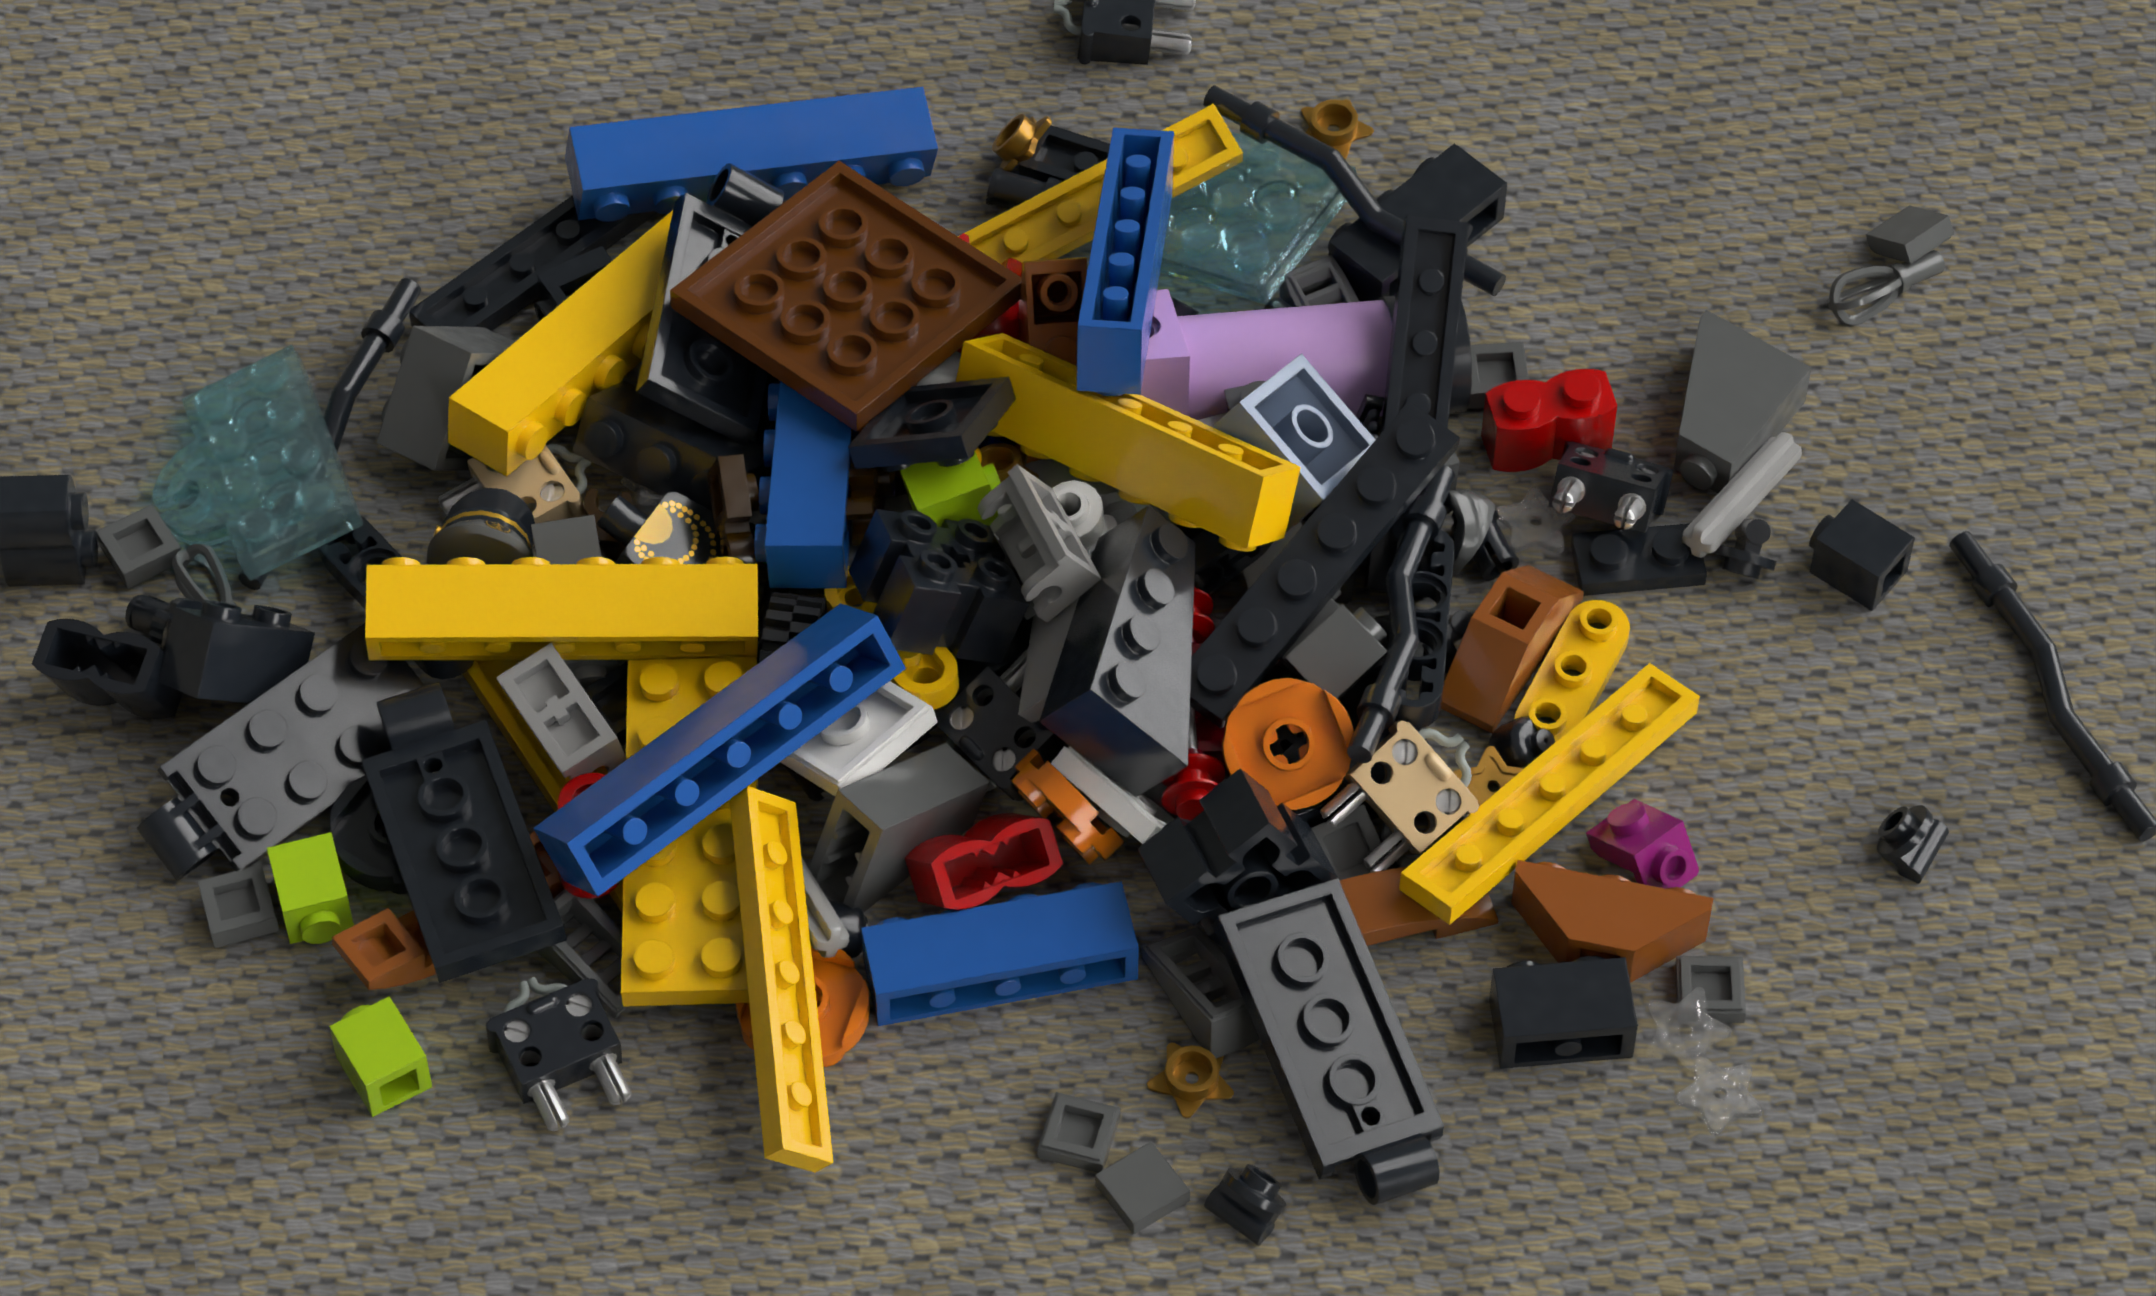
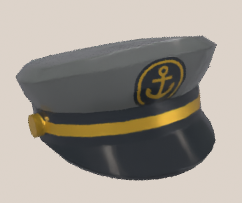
(484, 526)

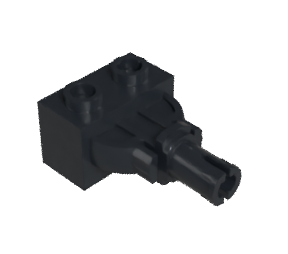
(217, 649)

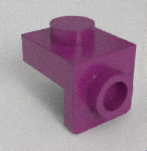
(1647, 844)

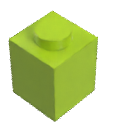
(950, 490)
(310, 889)
(380, 1055)

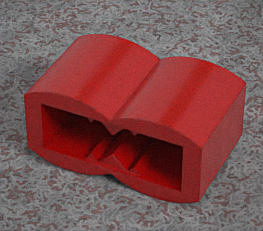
(1533, 419)
(976, 866)

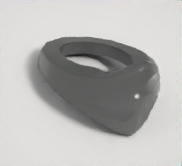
(1474, 518)

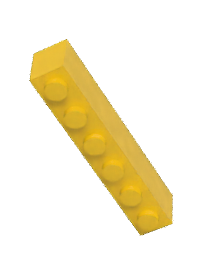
(561, 361)
(1137, 446)
(580, 608)

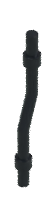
(1264, 125)
(379, 336)
(1382, 699)
(2109, 779)

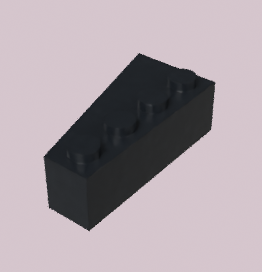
(1129, 656)

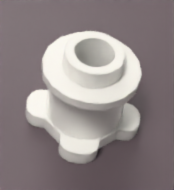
(1084, 511)

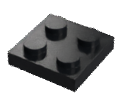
(933, 424)

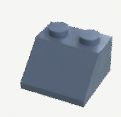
(1305, 424)

